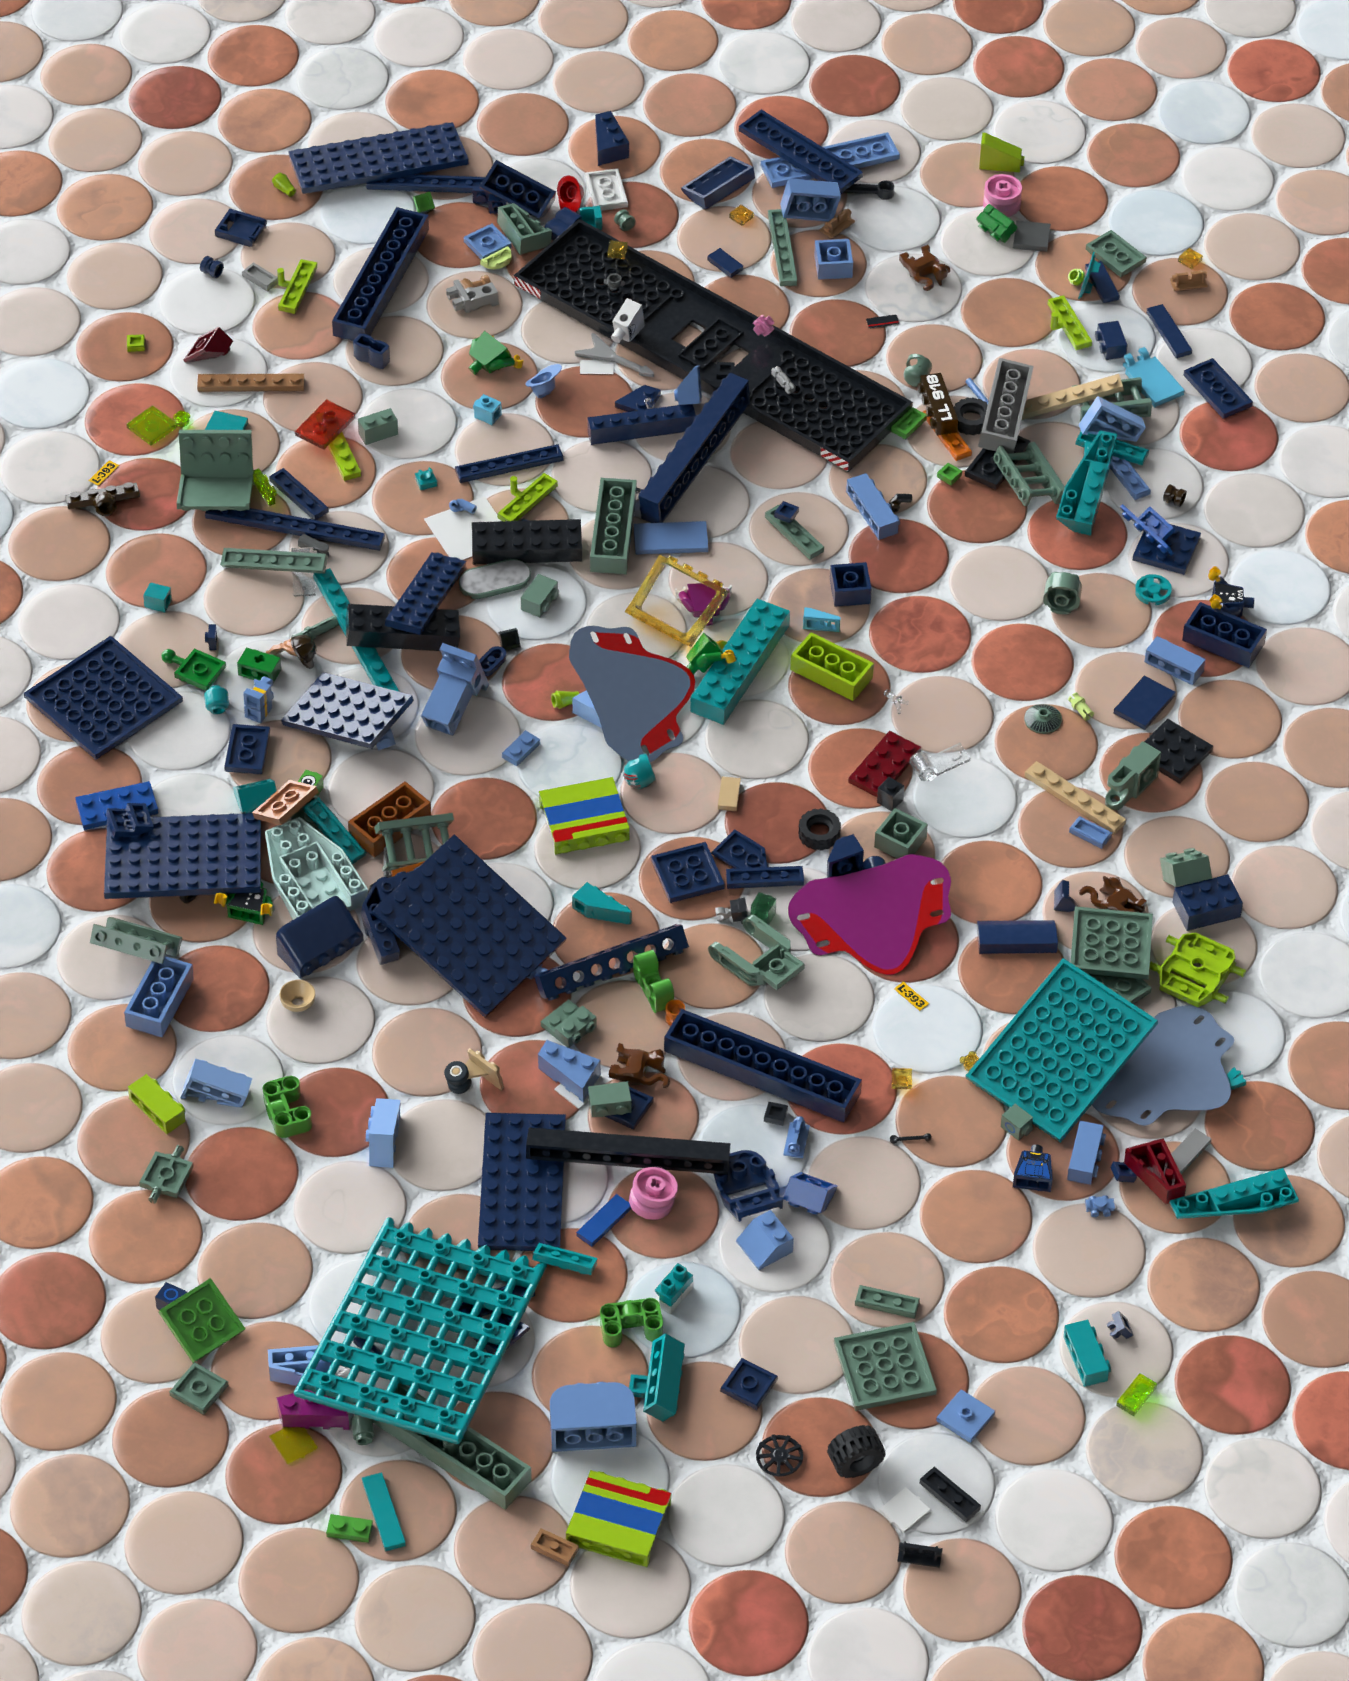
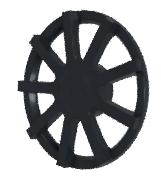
(779, 1455)

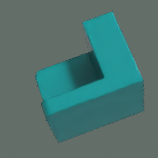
(592, 216)
(157, 597)

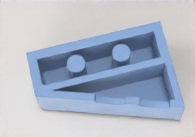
(289, 1364)

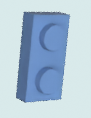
(521, 748)

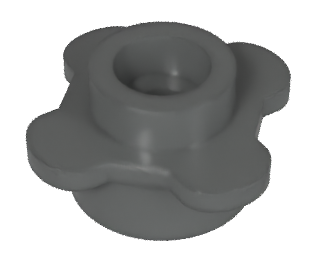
(614, 281)

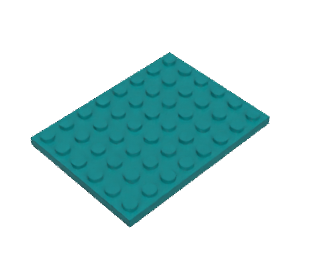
(1062, 1049)

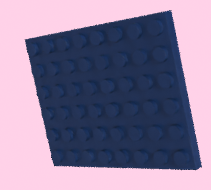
(186, 857)
(469, 925)

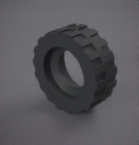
(971, 405)
(819, 816)

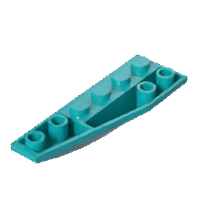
(1086, 486)
(1239, 1197)

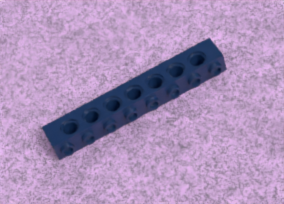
(546, 980)

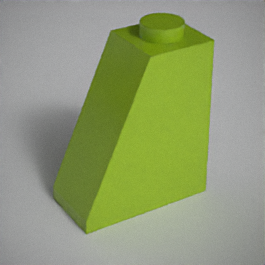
(999, 155)

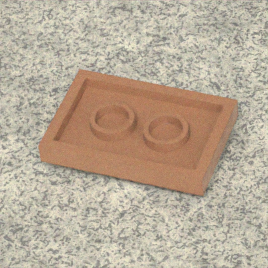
(285, 802)

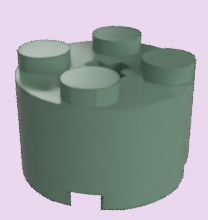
(1062, 592)

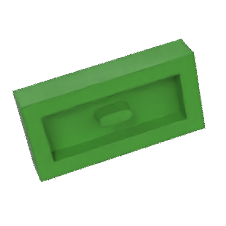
(909, 423)
(349, 1528)

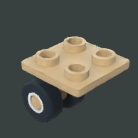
(460, 1074)

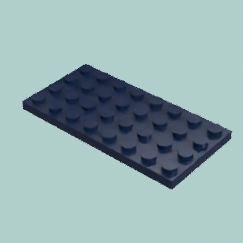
(519, 1194)

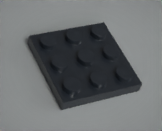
(1179, 750)

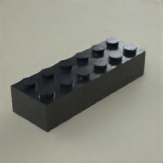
(527, 541)
(367, 629)

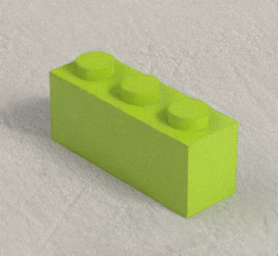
(157, 1103)

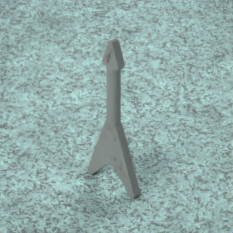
(603, 352)

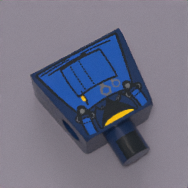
(1034, 1170)

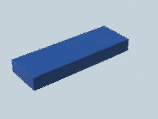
(604, 1220)

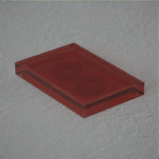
(325, 424)

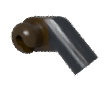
(898, 499)

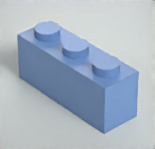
(1174, 660)
(1086, 1152)

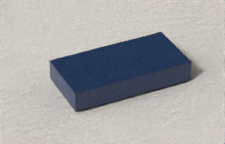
(725, 262)

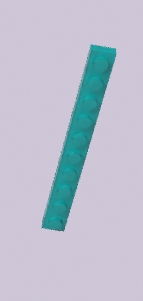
(367, 656)

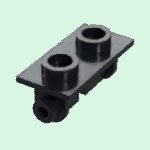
(919, 1554)

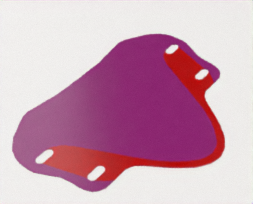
(874, 911)

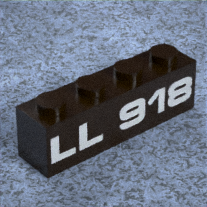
(938, 404)

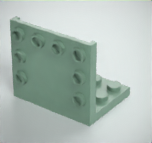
(215, 470)

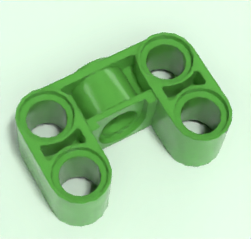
(646, 973)
(276, 1097)
(629, 1315)

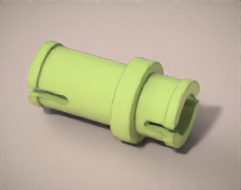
(1080, 705)

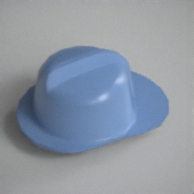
(544, 381)

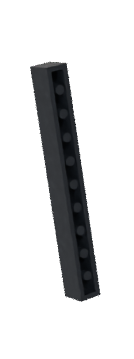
(628, 1151)

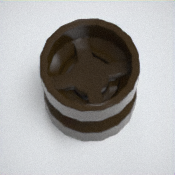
(1174, 495)

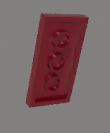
(886, 760)

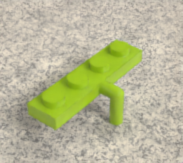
(296, 286)
(1065, 318)
(526, 499)

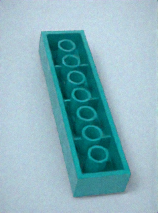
(752, 645)

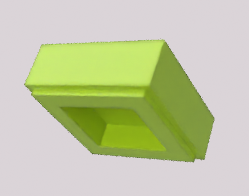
(135, 343)

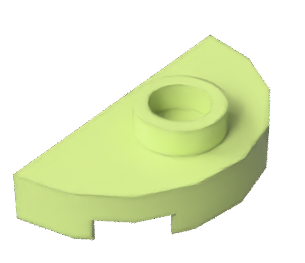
(498, 259)

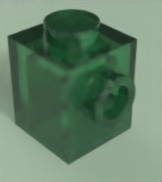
(764, 907)

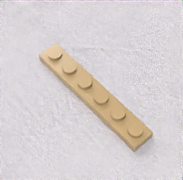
(1072, 396)
(1075, 797)

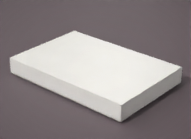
(606, 189)

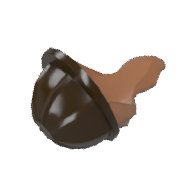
(298, 646)

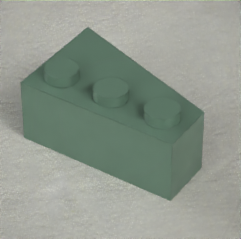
(522, 230)

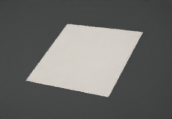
(455, 528)

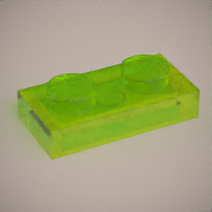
(262, 483)
(1136, 1394)

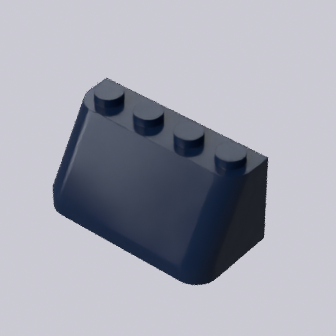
(318, 937)

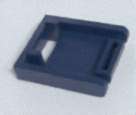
(244, 229)

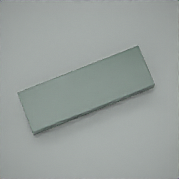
(887, 1301)

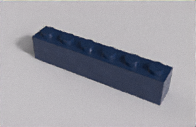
(640, 424)

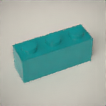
(1086, 1353)

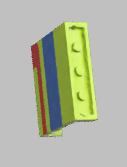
(584, 815)
(618, 1517)

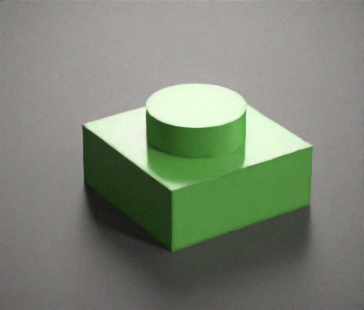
(423, 202)
(949, 474)

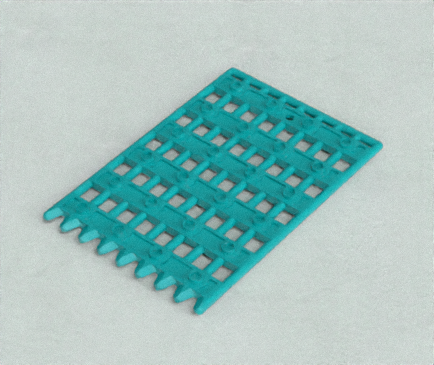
(417, 1342)

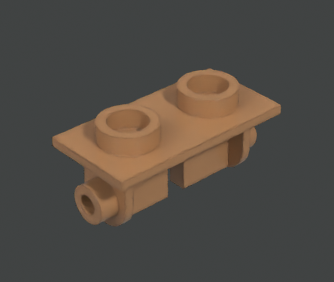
(838, 224)
(1182, 281)

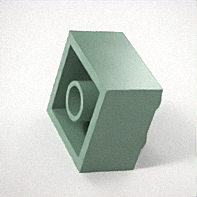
(900, 834)
(1185, 867)

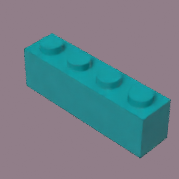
(664, 1377)

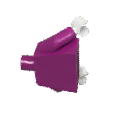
(699, 597)

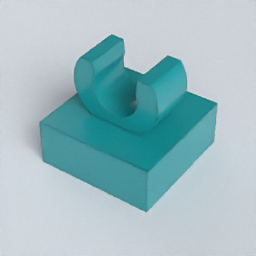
(426, 479)

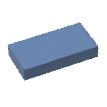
(1090, 832)

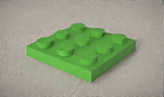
(201, 1320)

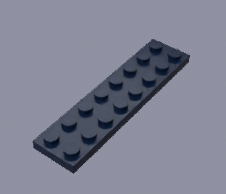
(799, 150)
(425, 593)

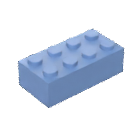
(159, 996)

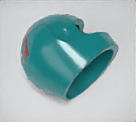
(639, 772)

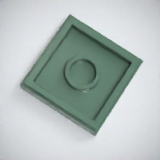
(198, 1388)

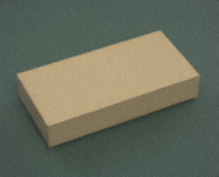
(729, 793)

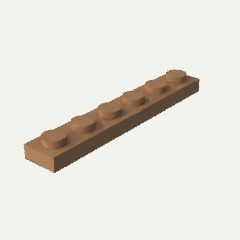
(250, 382)

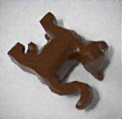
(924, 266)
(1119, 898)
(636, 1064)

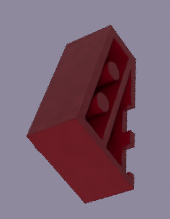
(1157, 1169)

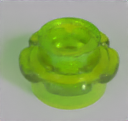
(181, 418)

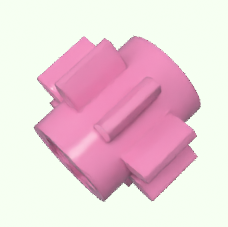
(763, 325)

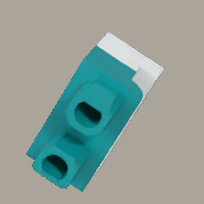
(674, 1288)

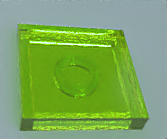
(151, 425)

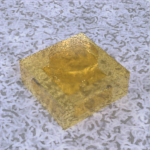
(741, 215)
(617, 249)
(1190, 258)
(901, 1078)

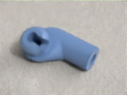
(461, 505)

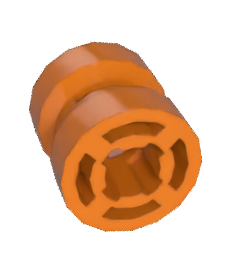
(672, 1010)

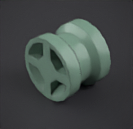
(625, 220)

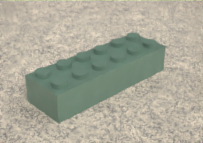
(613, 525)

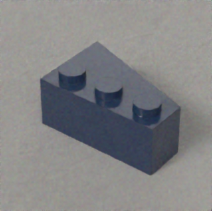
(610, 139)

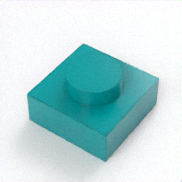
(638, 1385)

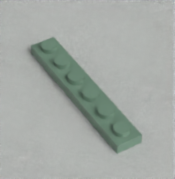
(782, 248)
(274, 560)

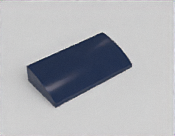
(718, 182)
(1017, 937)

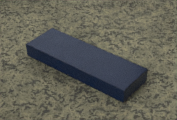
(1103, 284)

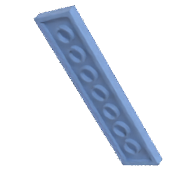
(857, 152)

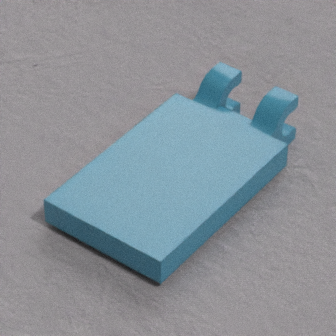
(1156, 380)

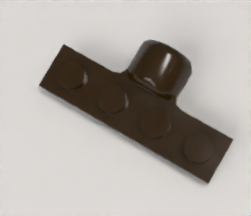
(103, 499)

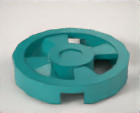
(1152, 589)

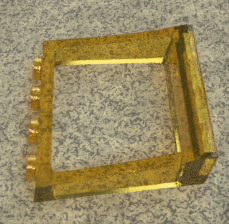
(635, 606)

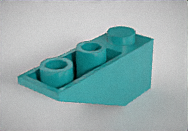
(600, 906)

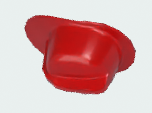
(570, 193)

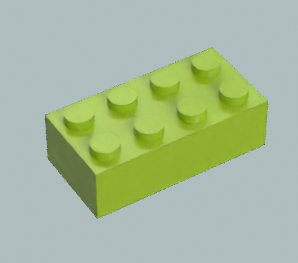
(832, 666)

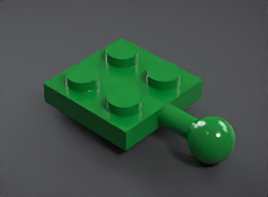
(197, 669)

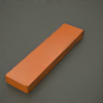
(954, 444)

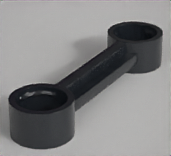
(874, 189)

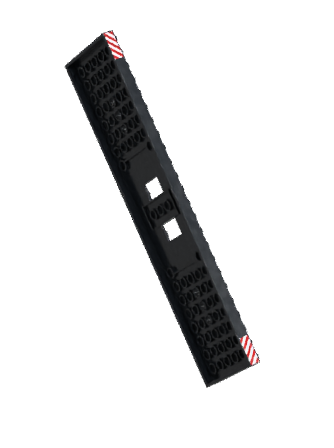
(857, 407)

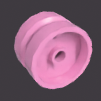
(1003, 193)
(653, 1193)

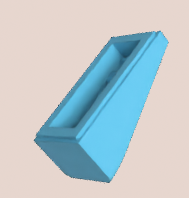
(817, 620)

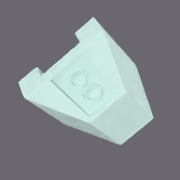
(311, 868)

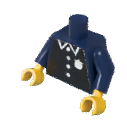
(1227, 596)

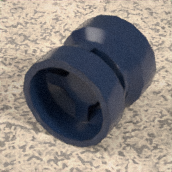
(212, 267)

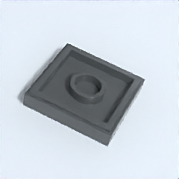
(1031, 236)

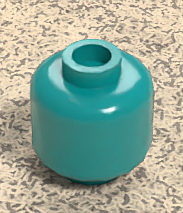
(216, 699)

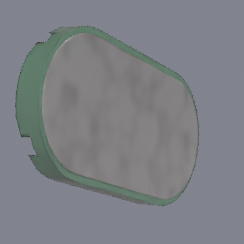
(494, 579)

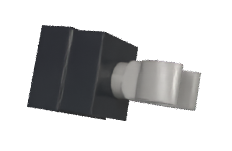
(738, 911)

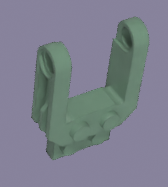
(773, 967)

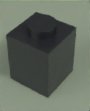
(890, 793)

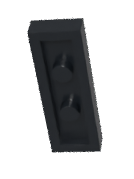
(950, 1494)

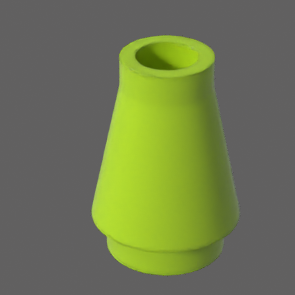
(283, 184)
(562, 698)

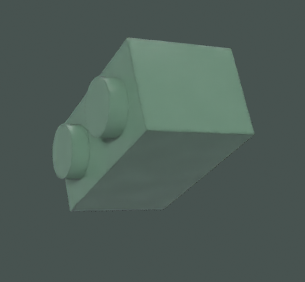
(378, 426)
(539, 595)
(609, 1099)

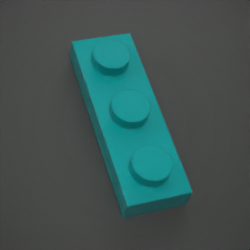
(565, 1259)

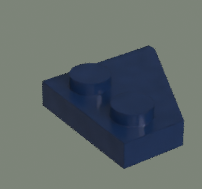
(635, 400)

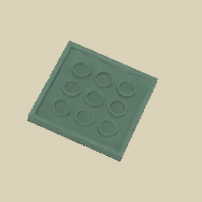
(1112, 942)
(884, 1366)

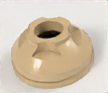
(297, 990)

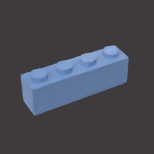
(872, 506)

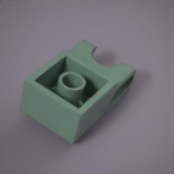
(1133, 775)

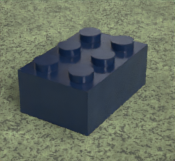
(1207, 902)

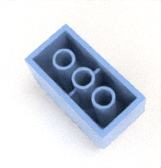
(592, 1417)

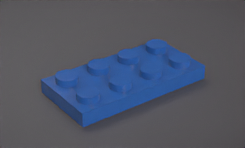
(93, 806)

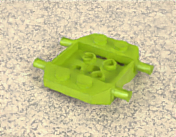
(1216, 966)

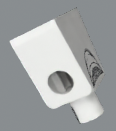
(628, 321)

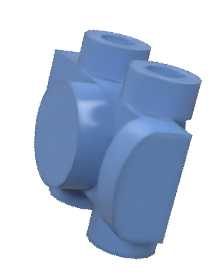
(1098, 1204)

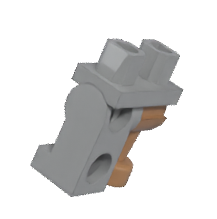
(472, 294)

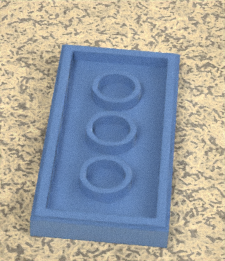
(670, 537)

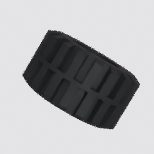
(856, 1451)

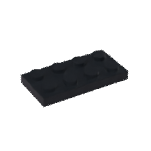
(986, 471)

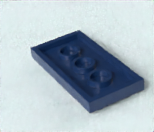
(1218, 388)

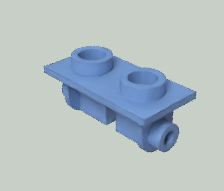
(796, 1138)

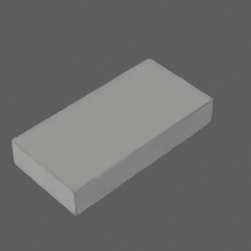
(260, 277)

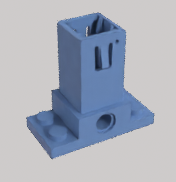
(458, 680)

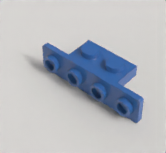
(1154, 526)

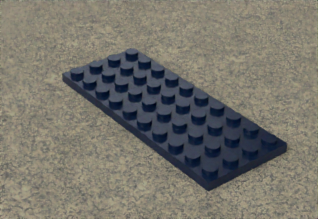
(378, 157)

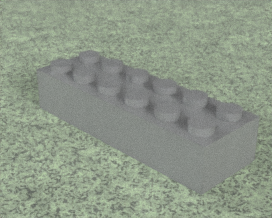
(1005, 405)

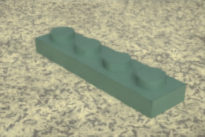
(796, 535)

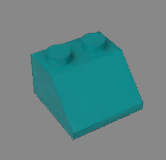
(254, 794)

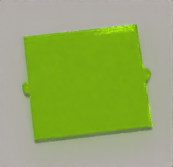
(293, 1443)

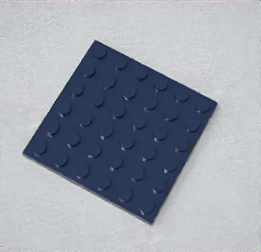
(103, 697)

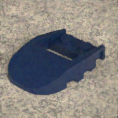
(745, 1172)

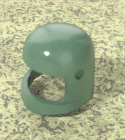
(913, 373)

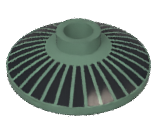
(1043, 718)

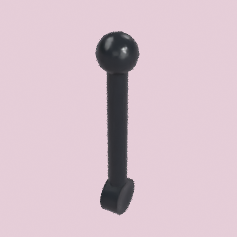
(894, 1139)

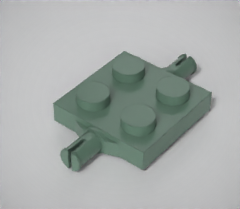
(166, 1174)

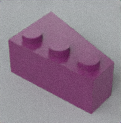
(307, 1414)

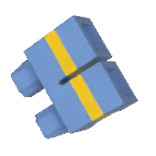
(258, 700)

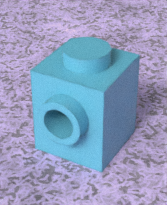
(487, 409)

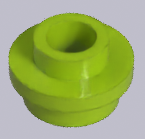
(1076, 276)

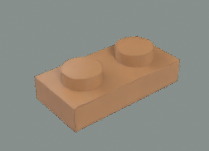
(554, 1547)

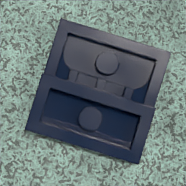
(129, 821)

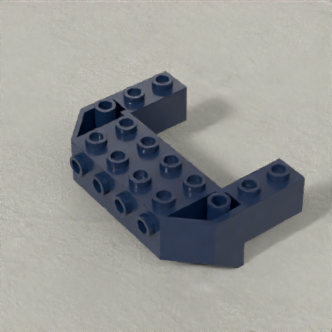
(380, 935)

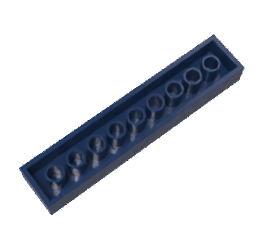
(380, 274)
(694, 449)
(762, 1065)

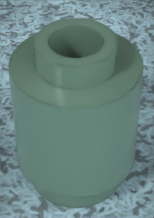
(362, 1430)

